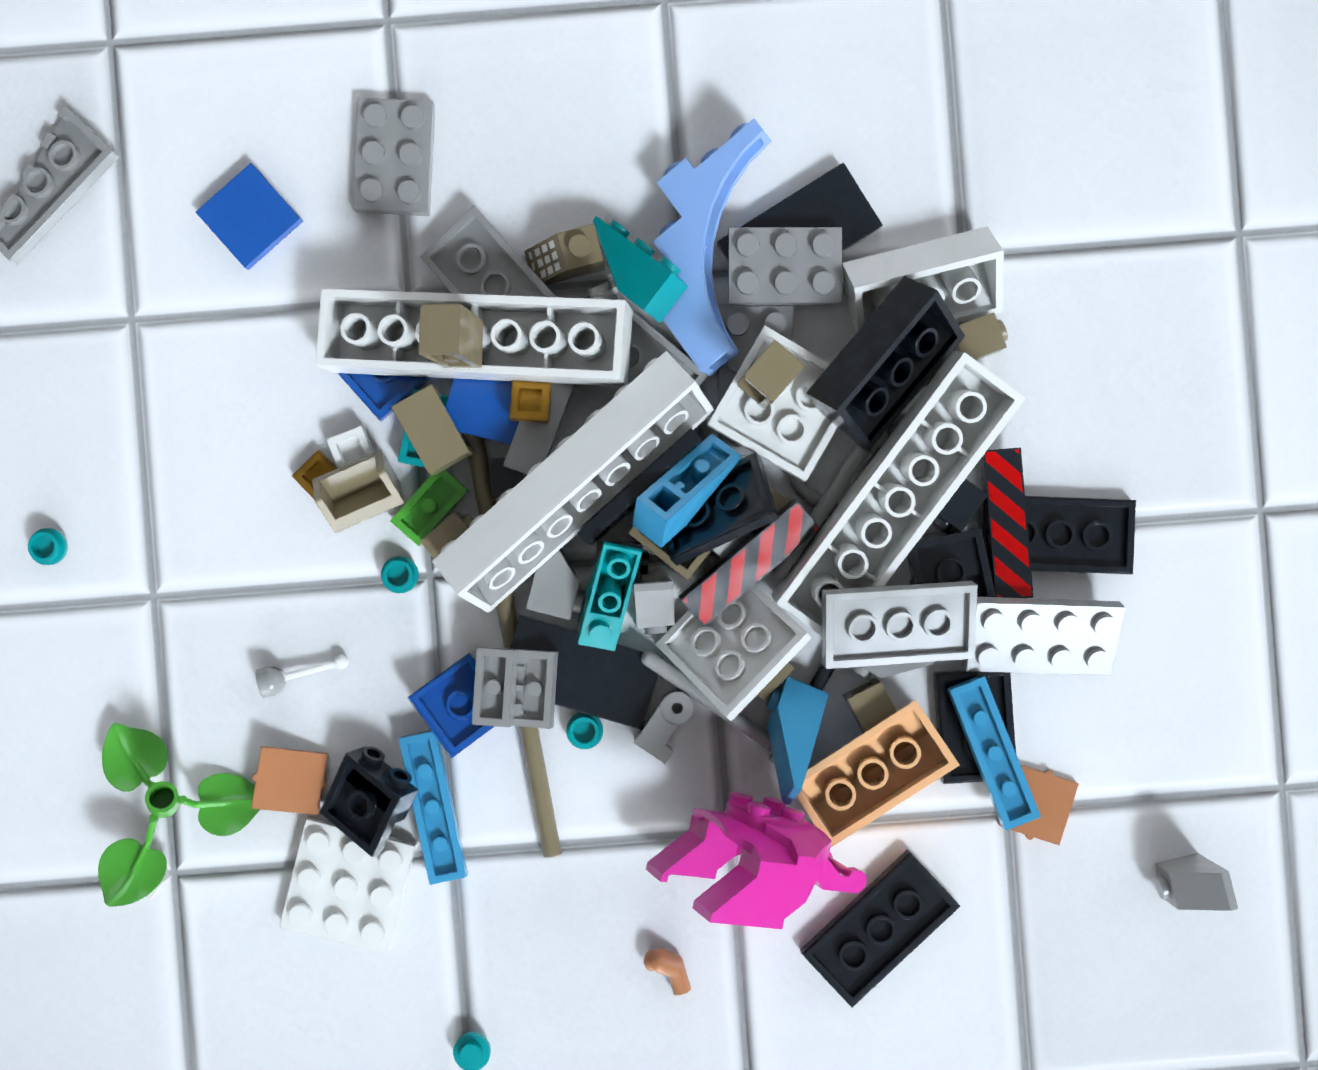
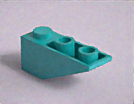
(638, 275)
(608, 596)

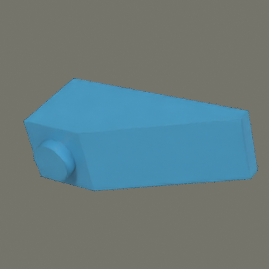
(683, 490)
(793, 732)

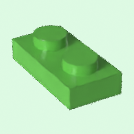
(429, 506)

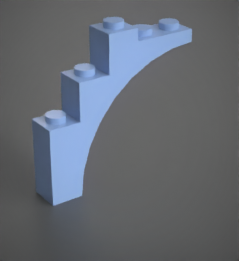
(689, 243)

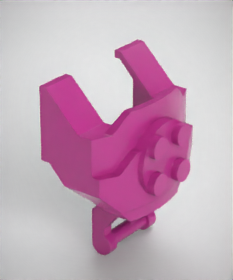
(776, 866)

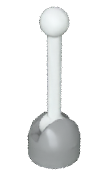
(272, 679)

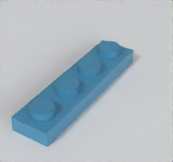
(993, 752)
(434, 808)

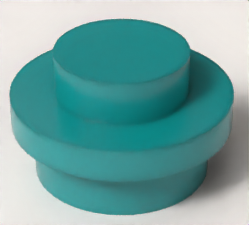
(47, 546)
(400, 574)
(584, 730)
(472, 1051)

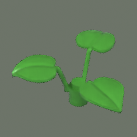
(132, 757)

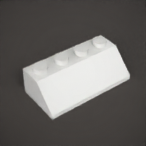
(960, 266)

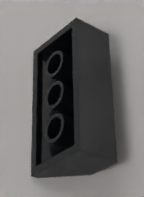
(887, 362)

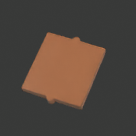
(289, 780)
(1054, 801)

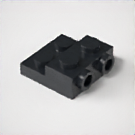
(952, 559)
(368, 798)

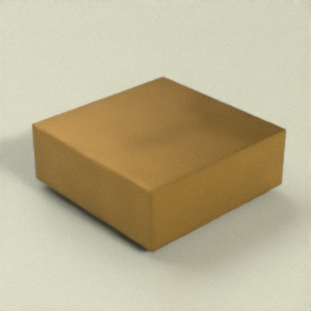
(530, 401)
(314, 467)

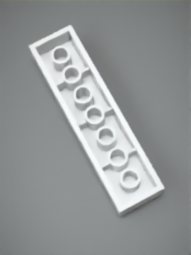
(522, 336)
(573, 484)
(902, 486)

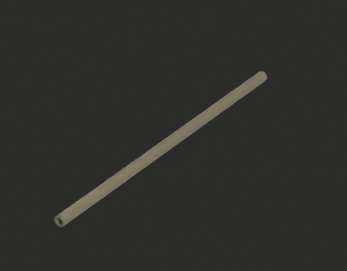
(508, 622)

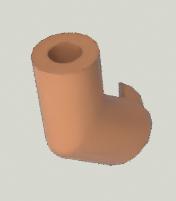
(670, 965)

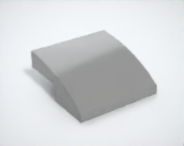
(514, 687)

